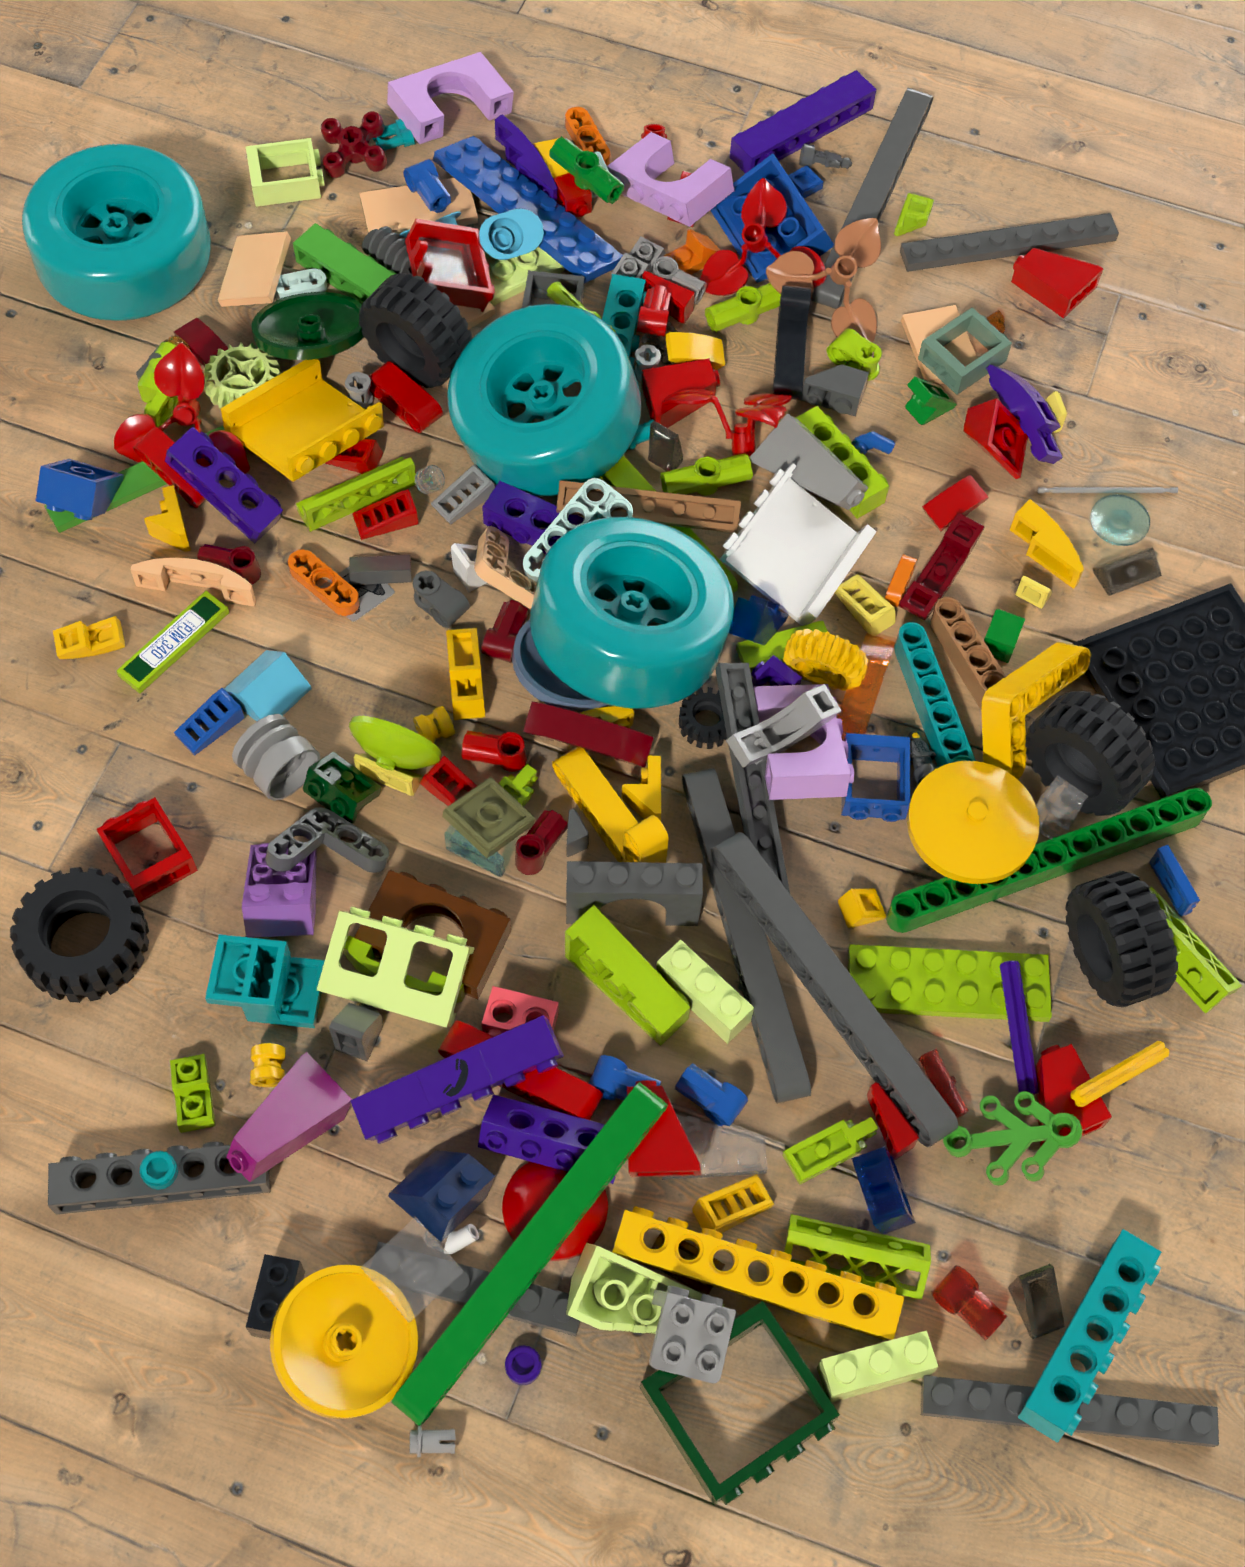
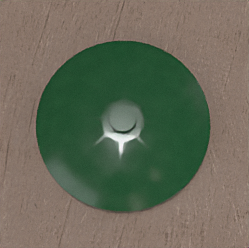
(308, 326)

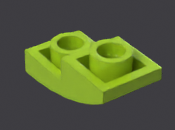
(192, 1093)

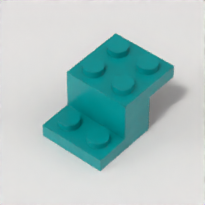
(265, 981)

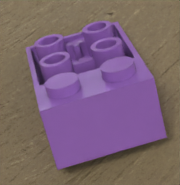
(279, 900)

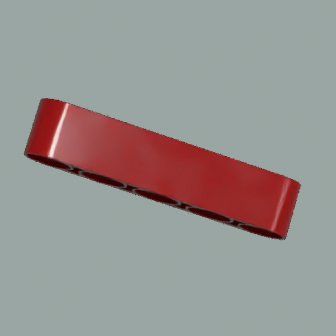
(549, 1089)

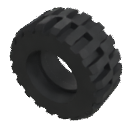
(414, 328)
(1092, 749)
(56, 903)
(1121, 939)

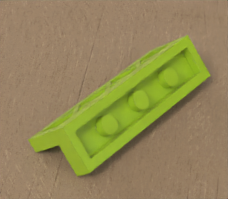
(357, 493)
(1198, 968)
(865, 1247)

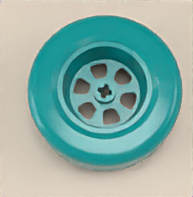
(99, 198)
(520, 355)
(608, 646)

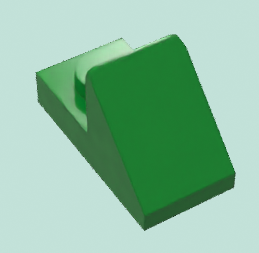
(928, 401)

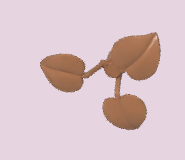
(858, 247)

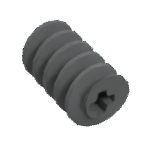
(387, 249)

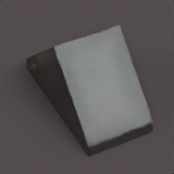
(1038, 1301)

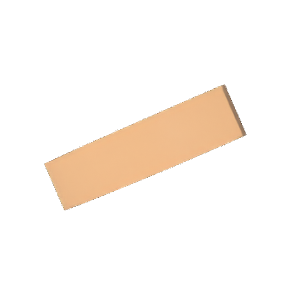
(158, 572)

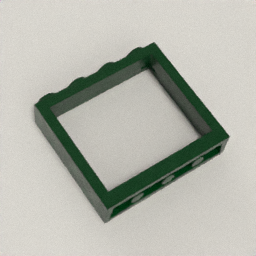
(788, 1448)

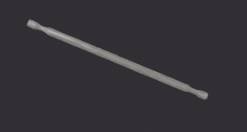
(1107, 490)

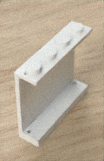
(794, 548)

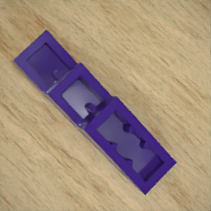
(524, 156)

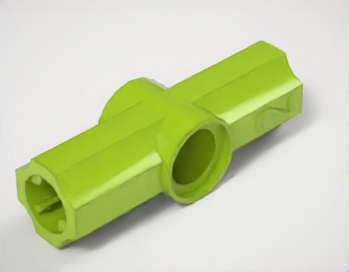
(743, 307)
(707, 475)

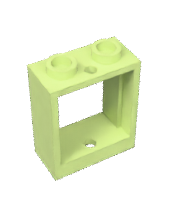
(282, 155)

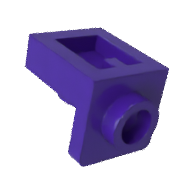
(775, 673)

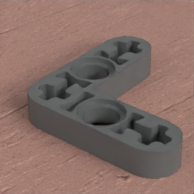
(326, 828)

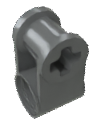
(439, 598)

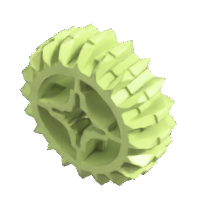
(237, 373)

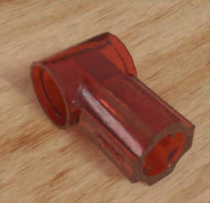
(961, 1295)

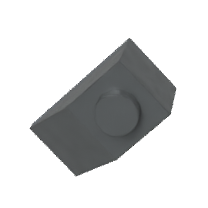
(356, 1030)

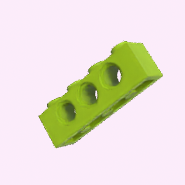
(840, 445)

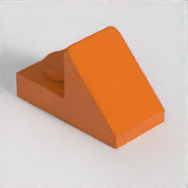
(694, 253)

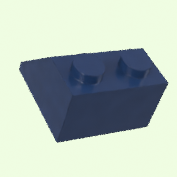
(443, 1191)

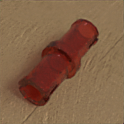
(943, 1081)

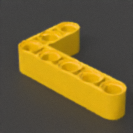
(1020, 693)
(607, 812)

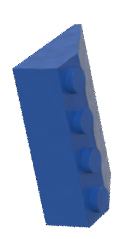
(797, 229)

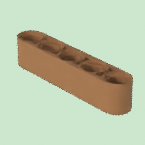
(964, 653)

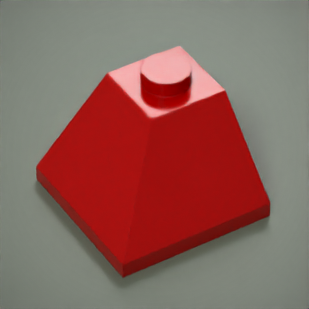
(997, 434)

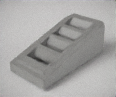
(464, 482)

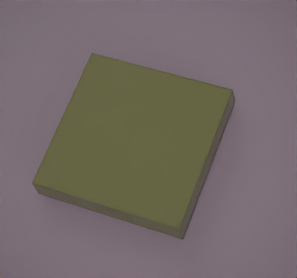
(488, 817)

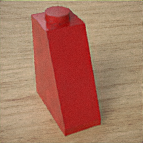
(1055, 279)
(665, 380)
(1057, 1075)
(665, 1147)

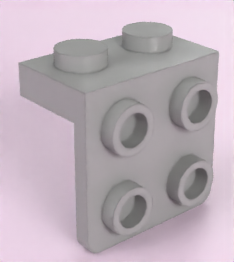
(691, 1335)

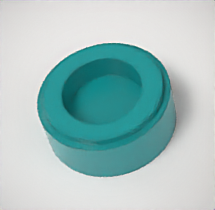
(158, 1170)

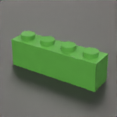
(341, 262)

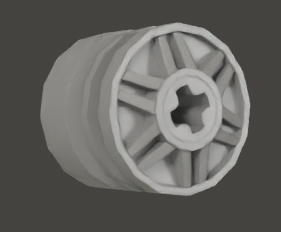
(275, 756)

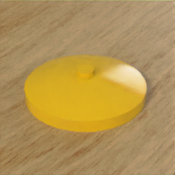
(973, 822)
(341, 1344)

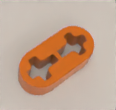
(900, 580)

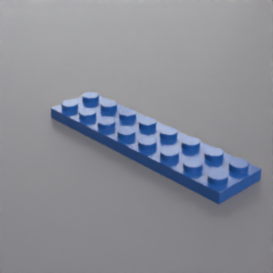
(504, 189)

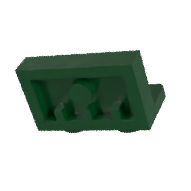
(340, 786)

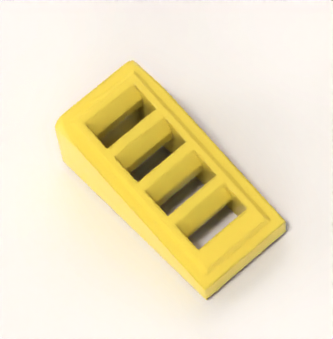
(876, 619)

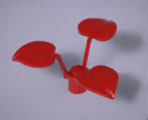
(761, 209)
(182, 376)
(766, 409)

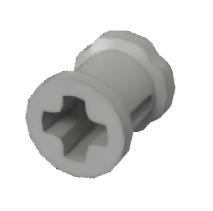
(363, 384)

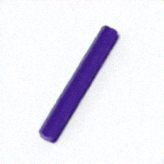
(1019, 1027)

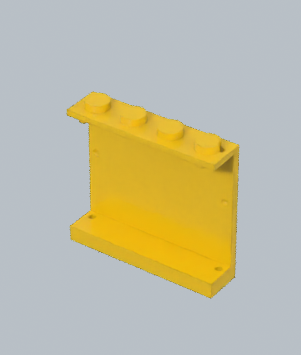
(299, 420)

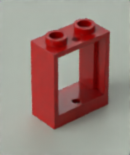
(160, 874)

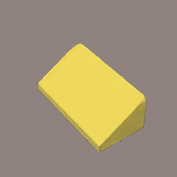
(398, 779)

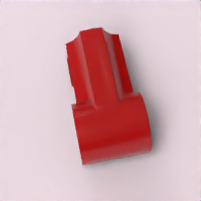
(654, 312)
(493, 749)

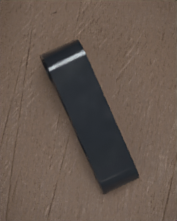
(791, 341)

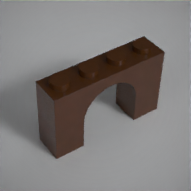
(409, 900)

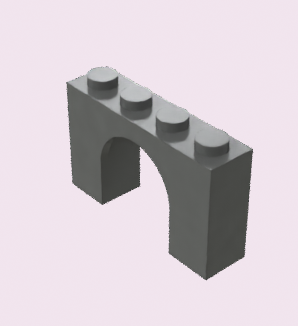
(672, 885)

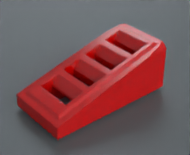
(681, 299)
(367, 457)
(383, 507)
(445, 766)
(895, 1128)

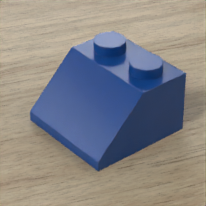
(77, 488)

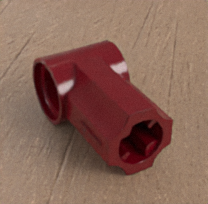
(233, 560)
(501, 638)
(540, 841)

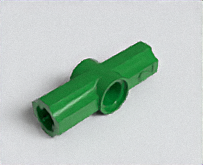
(586, 170)

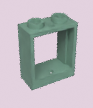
(948, 367)

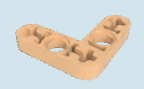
(493, 567)

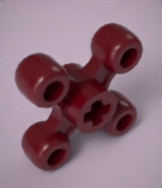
(353, 144)

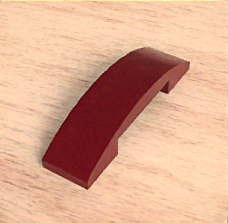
(942, 567)
(588, 733)

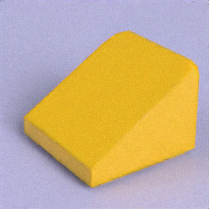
(861, 907)

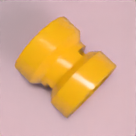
(434, 725)
(267, 1064)

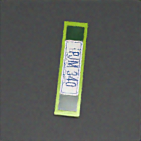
(172, 642)

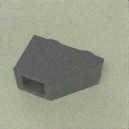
(836, 389)

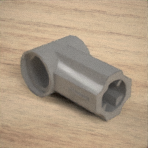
(668, 269)

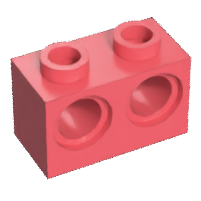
(521, 1008)

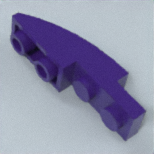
(1031, 408)

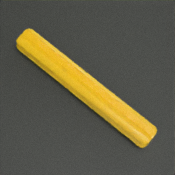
(1119, 1073)

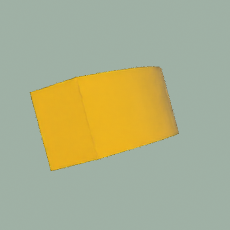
(1047, 543)
(465, 674)

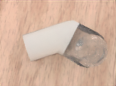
(459, 1239)

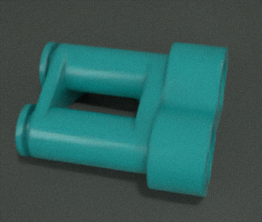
(403, 136)

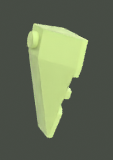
(616, 1292)

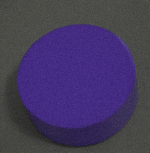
(523, 1365)

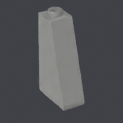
(815, 464)

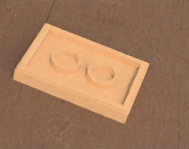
(254, 269)
(925, 323)

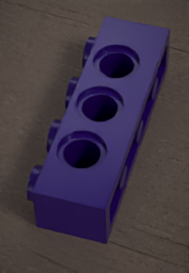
(205, 480)
(532, 514)
(536, 1133)

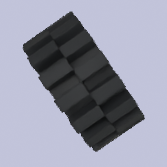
(697, 731)

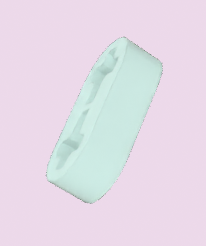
(300, 282)

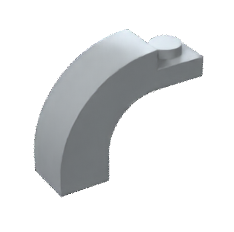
(785, 728)

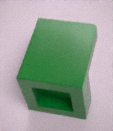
(1003, 634)

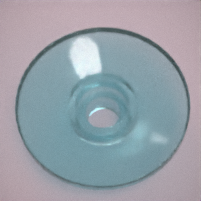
(1120, 510)

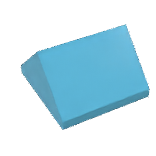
(268, 686)

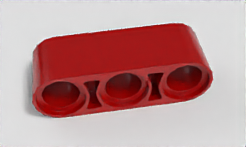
(404, 397)
(152, 452)

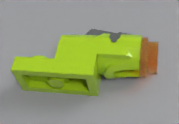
(158, 404)

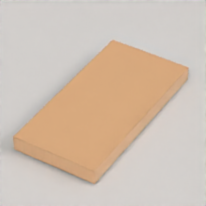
(400, 207)

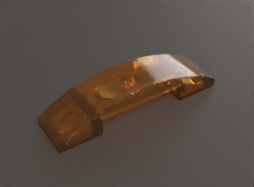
(860, 701)

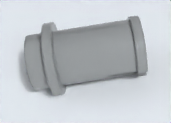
(428, 1441)

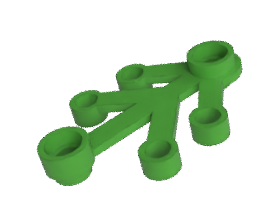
(1018, 1137)

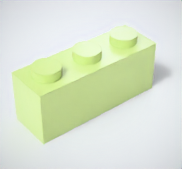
(706, 991)
(877, 1366)

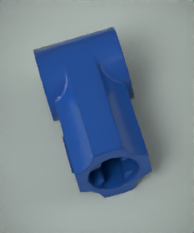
(425, 181)
(613, 1078)
(720, 1101)

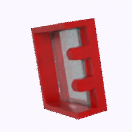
(452, 261)

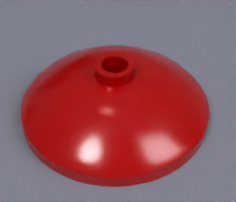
(529, 1191)

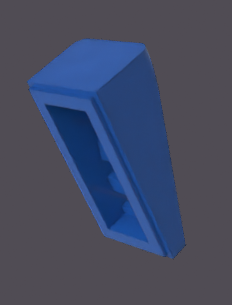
(202, 714)

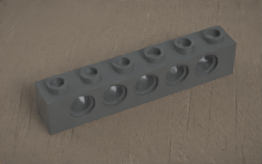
(67, 1175)

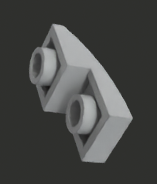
(639, 259)

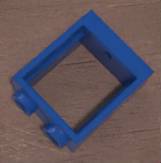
(880, 749)

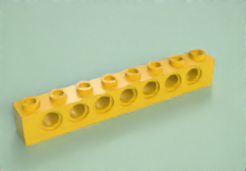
(879, 1322)

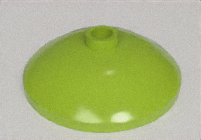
(393, 744)

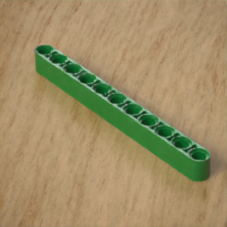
(1062, 851)
(528, 1255)

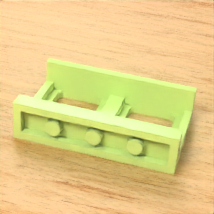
(388, 986)

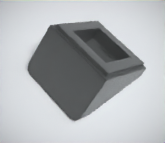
(576, 834)

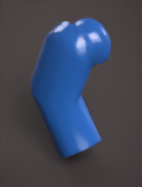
(873, 440)

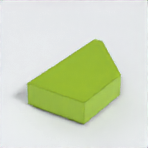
(913, 214)

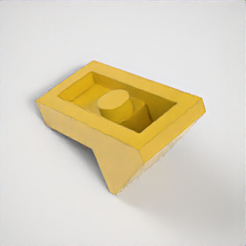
(169, 524)
(646, 797)

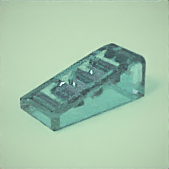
(462, 847)

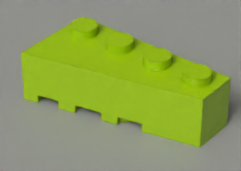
(625, 975)

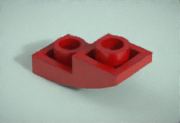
(958, 498)

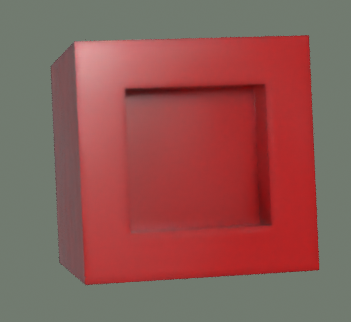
(571, 197)

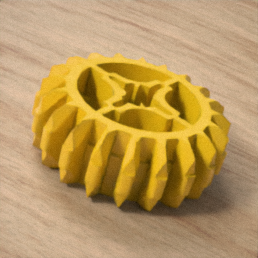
(825, 659)

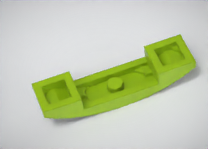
(362, 958)

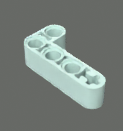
(581, 504)

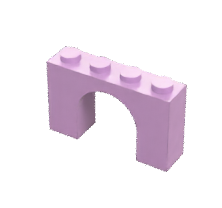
(468, 76)
(680, 199)
(811, 773)

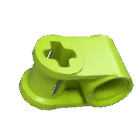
(854, 351)

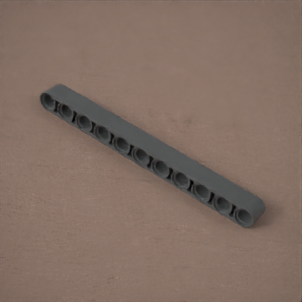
(880, 179)
(748, 946)
(834, 989)

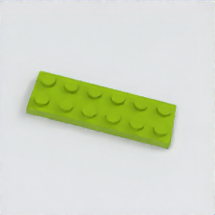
(947, 981)

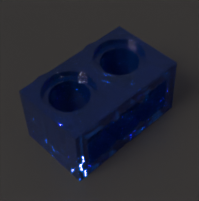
(883, 1190)

